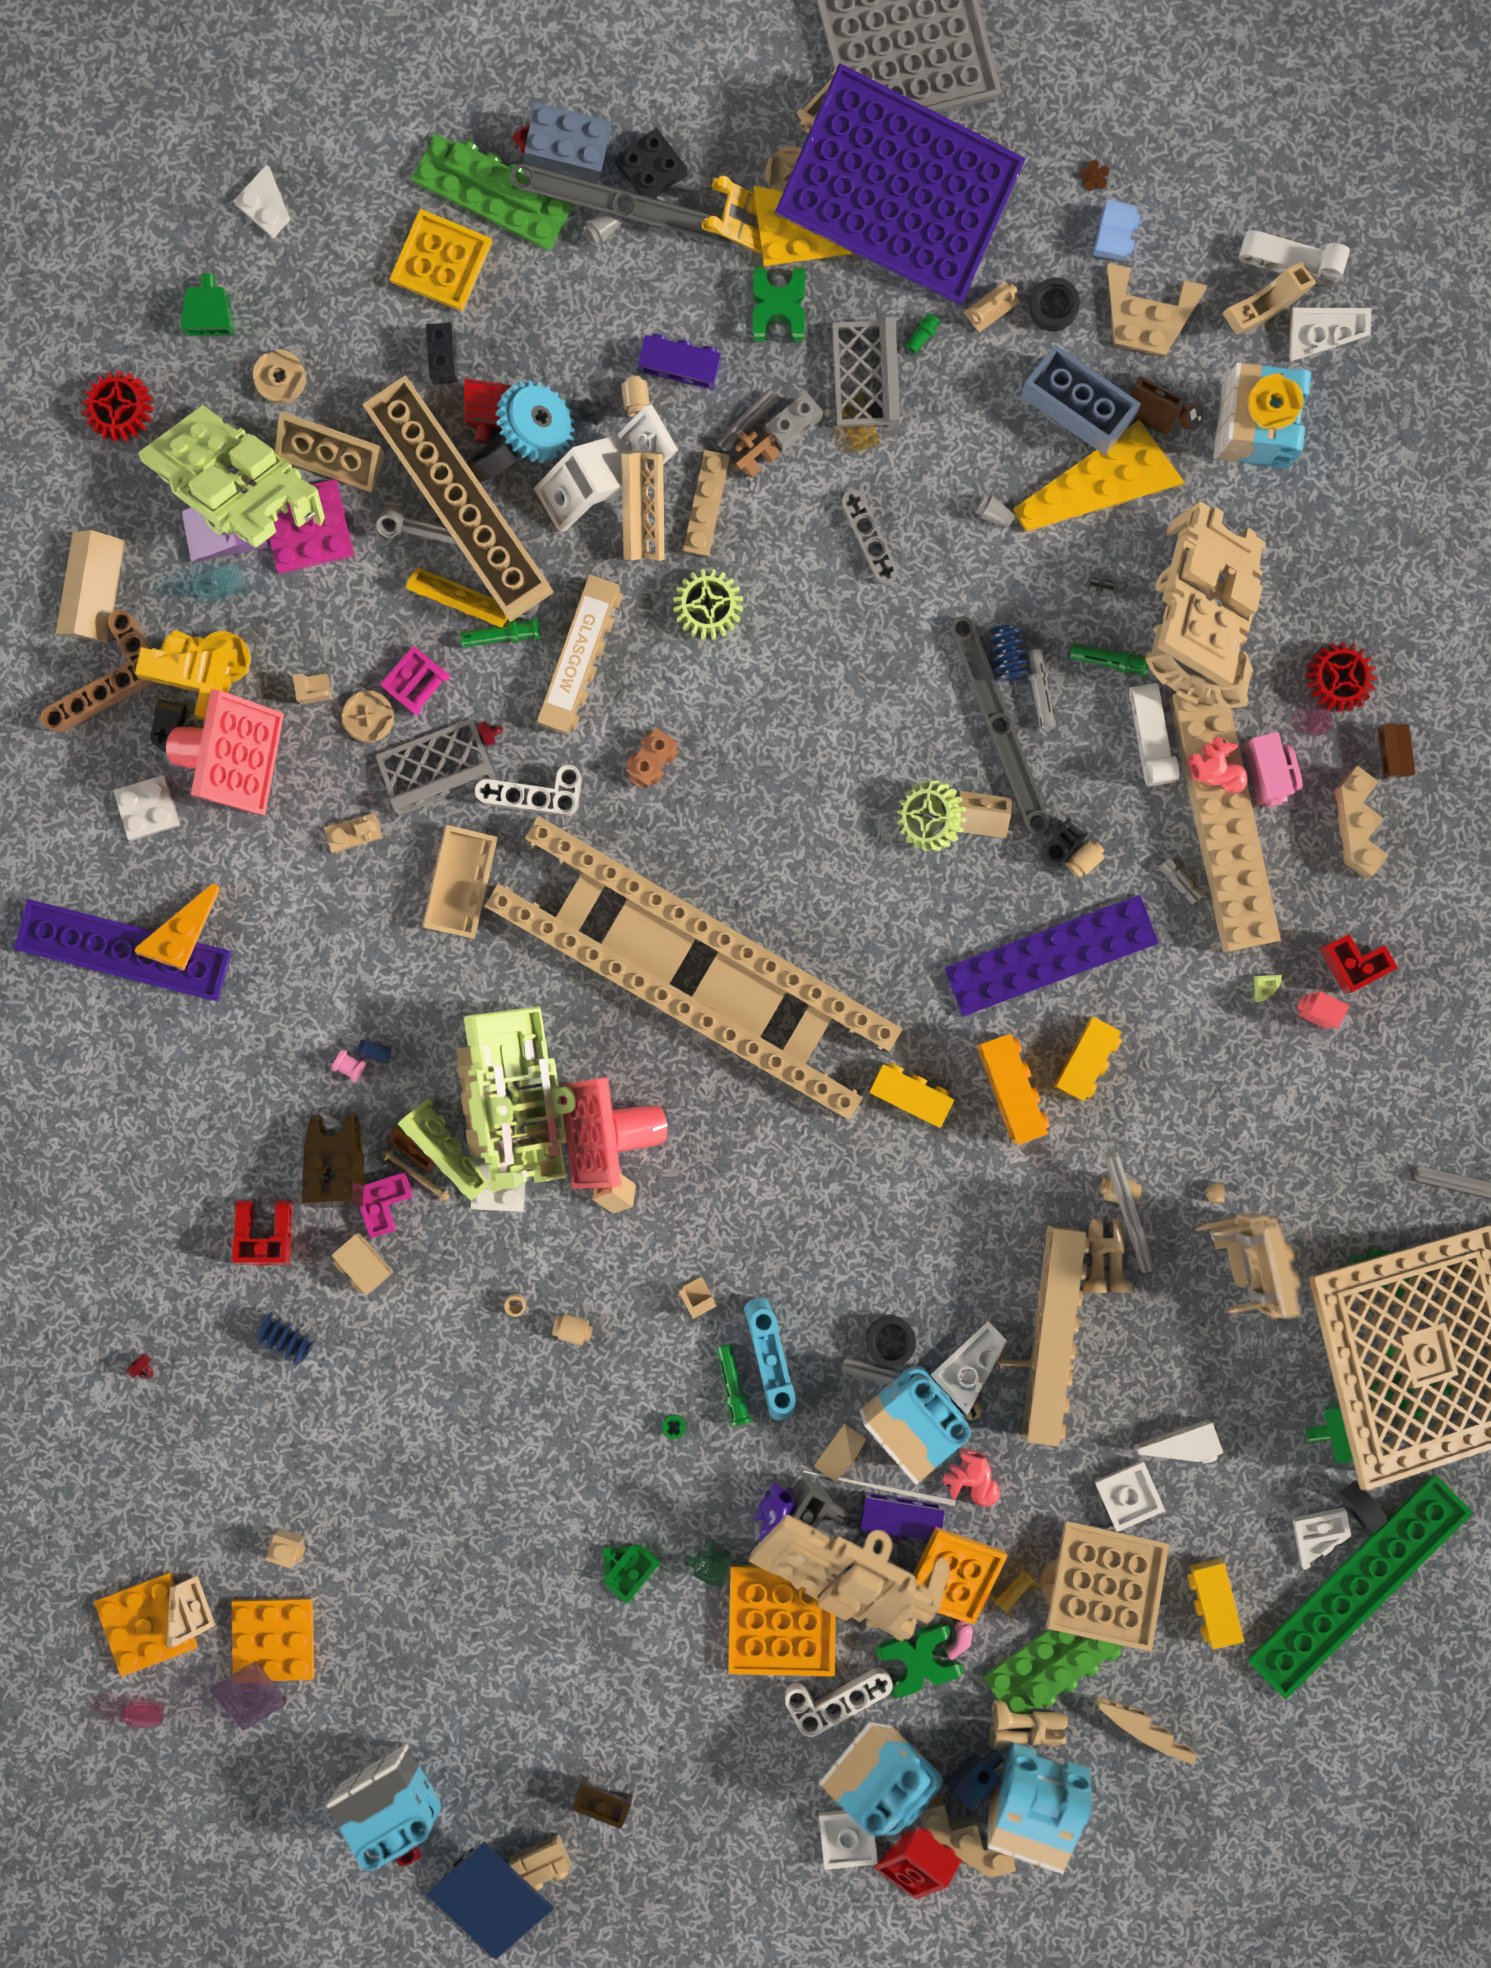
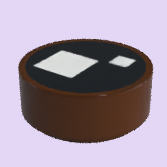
(1191, 416)

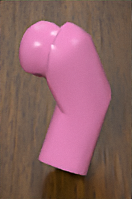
(963, 1640)

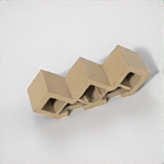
(1358, 823)
(464, 1064)
(965, 1840)

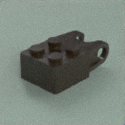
(332, 1156)

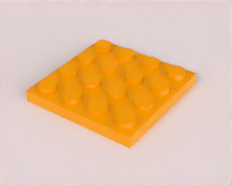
(777, 1627)

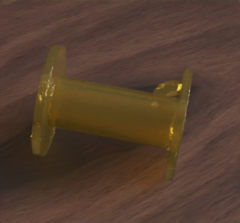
(1015, 1590)

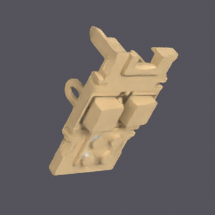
(818, 1561)

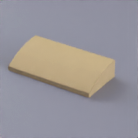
(459, 881)

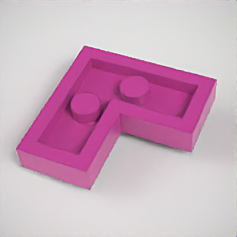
(377, 1200)

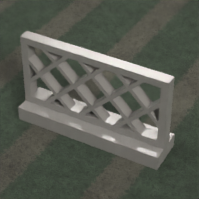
(888, 376)
(437, 788)

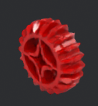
(116, 385)
(1349, 682)

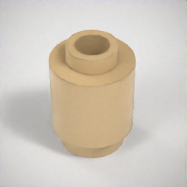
(635, 395)
(1085, 858)
(1109, 1192)
(572, 1329)

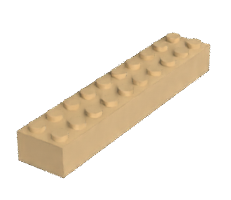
(458, 498)
(1226, 833)

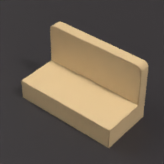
(985, 814)

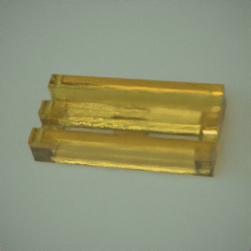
(866, 444)

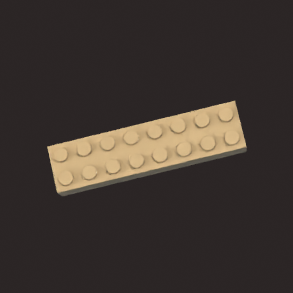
(1054, 1335)

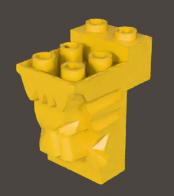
(190, 665)

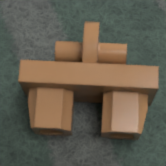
(764, 445)

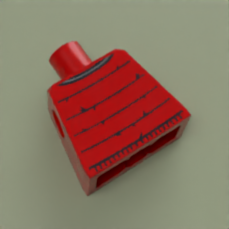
(481, 407)

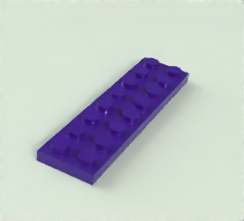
(111, 948)
(1051, 955)

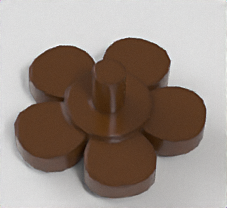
(1095, 175)

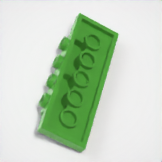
(486, 189)
(1046, 1668)

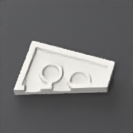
(1325, 328)
(970, 1366)

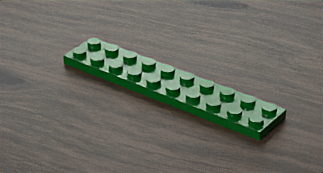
(1359, 1586)

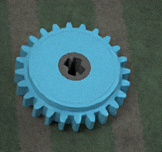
(535, 421)

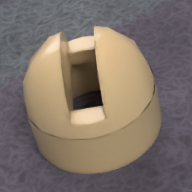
(1215, 1192)
(515, 1309)
(978, 1410)

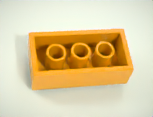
(1012, 1089)

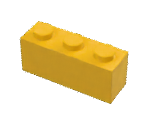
(1088, 1059)
(912, 1094)
(1215, 1604)

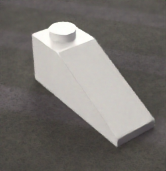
(1191, 1443)

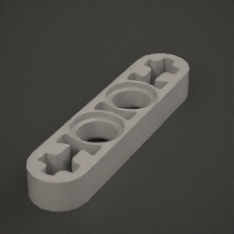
(872, 536)

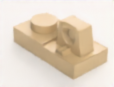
(353, 833)

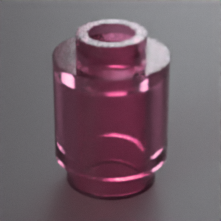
(143, 1714)

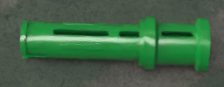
(512, 632)
(1123, 661)
(734, 1396)

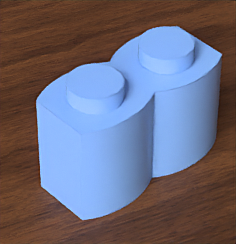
(1115, 230)

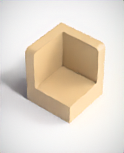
(312, 688)
(616, 1198)
(697, 1297)

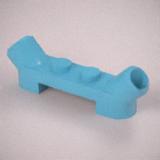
(770, 1359)

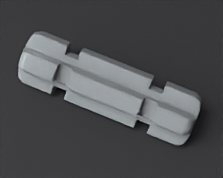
(1181, 881)

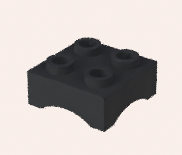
(651, 165)

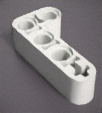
(1280, 253)
(1152, 736)
(528, 792)
(840, 1696)

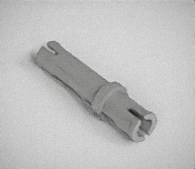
(1039, 683)

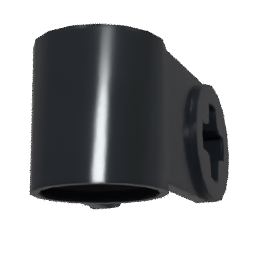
(166, 718)
(1066, 840)

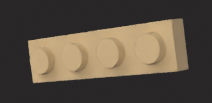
(706, 503)

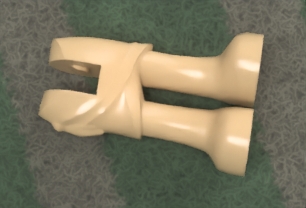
(1100, 1246)
(1044, 1727)

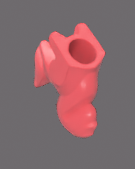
(1213, 769)
(975, 1473)

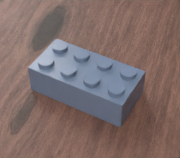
(1080, 399)

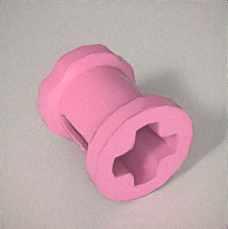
(348, 1066)

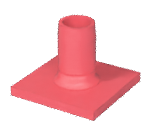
(231, 753)
(599, 1132)

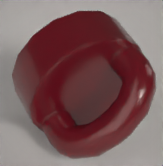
(487, 733)
(140, 1364)

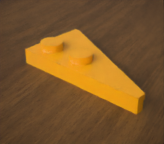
(178, 936)

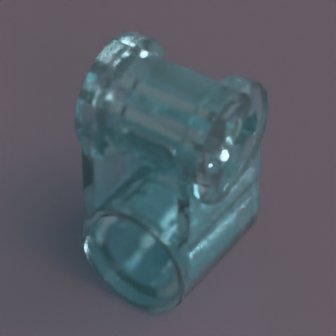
(223, 583)

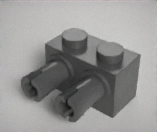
(815, 1503)

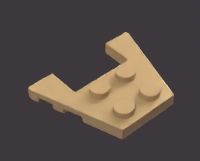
(1145, 323)

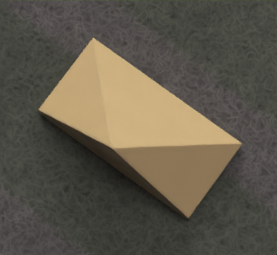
(840, 1453)

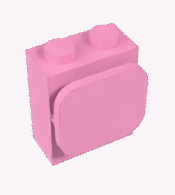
(1272, 769)

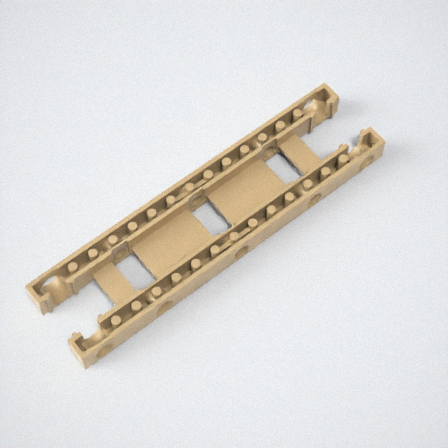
(650, 945)

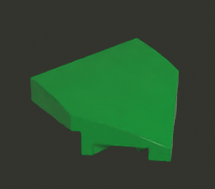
(628, 1569)

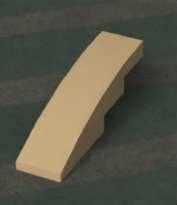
(1138, 1724)

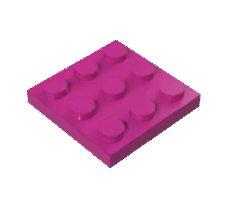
(310, 543)

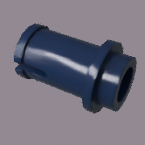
(373, 1051)

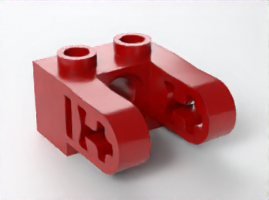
(262, 1252)

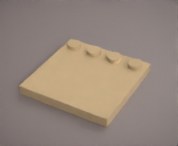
(1107, 1586)

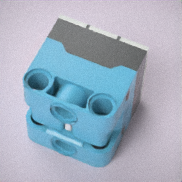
(385, 1808)

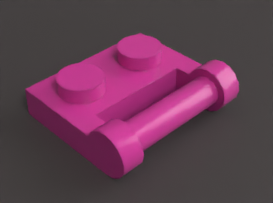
(408, 674)

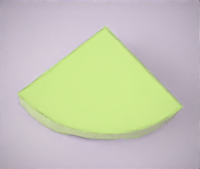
(1265, 986)

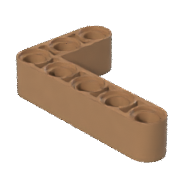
(110, 681)

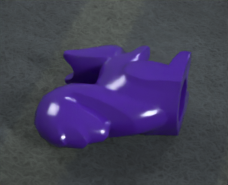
(774, 1508)

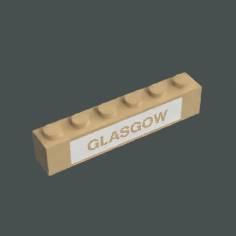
(579, 655)

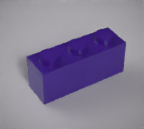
(679, 361)
(901, 1516)

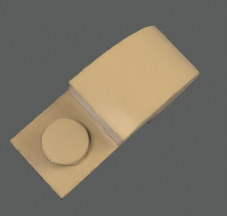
(1270, 300)

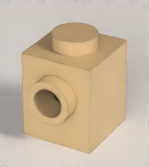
(286, 1548)

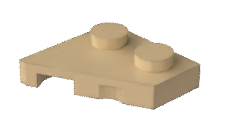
(187, 1612)

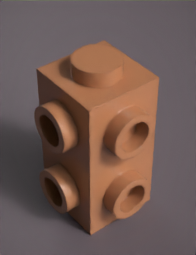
(648, 763)

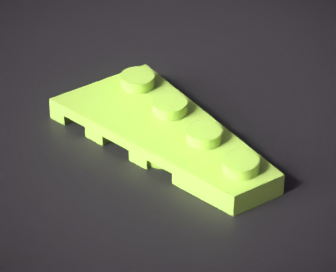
(446, 1152)

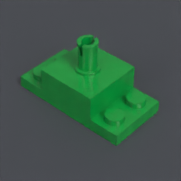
(1333, 1431)

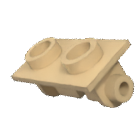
(992, 306)

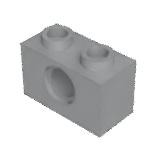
(794, 421)

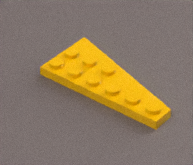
(785, 241)
(1127, 472)

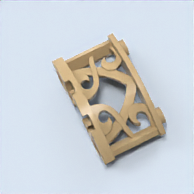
(1195, 686)

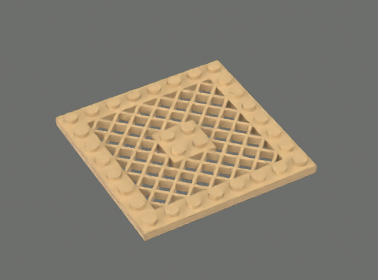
(1423, 1352)

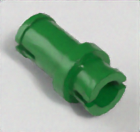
(925, 329)

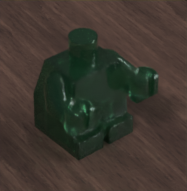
(709, 1565)

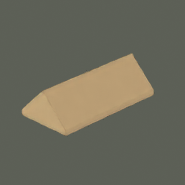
(328, 452)
(90, 585)

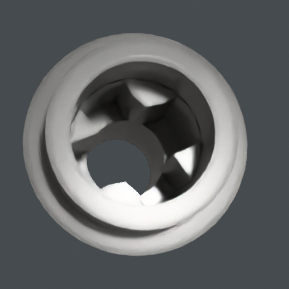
(602, 227)
(994, 511)

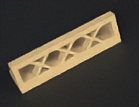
(638, 504)

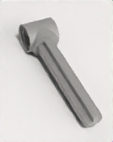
(410, 526)

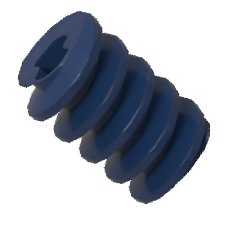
(1008, 653)
(284, 1340)

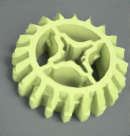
(704, 582)
(934, 792)

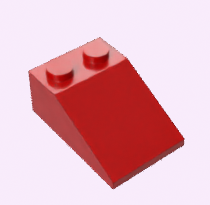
(919, 1863)

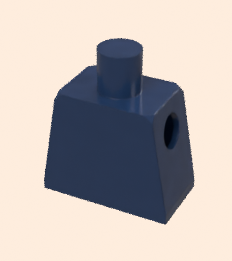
(968, 1785)

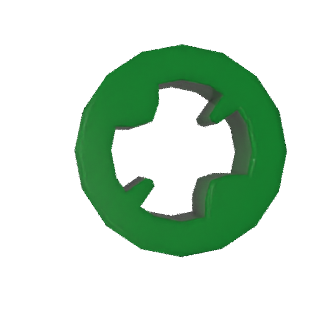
(682, 1427)

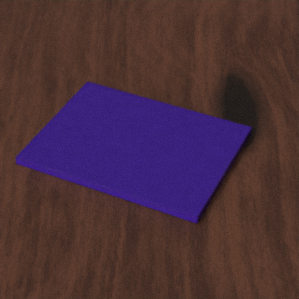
(899, 184)

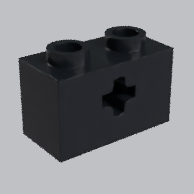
(442, 353)

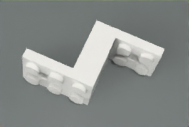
(594, 469)

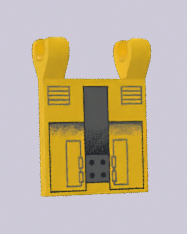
(739, 215)

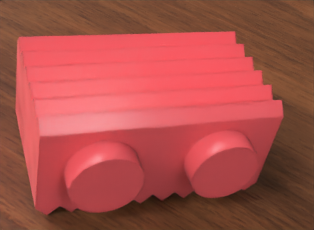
(1322, 1009)

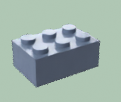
(567, 142)

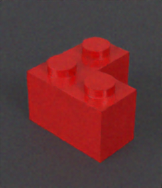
(1353, 969)

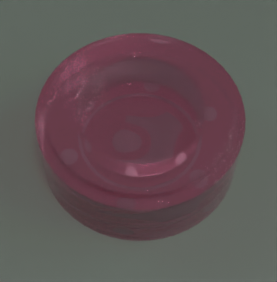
(1319, 722)

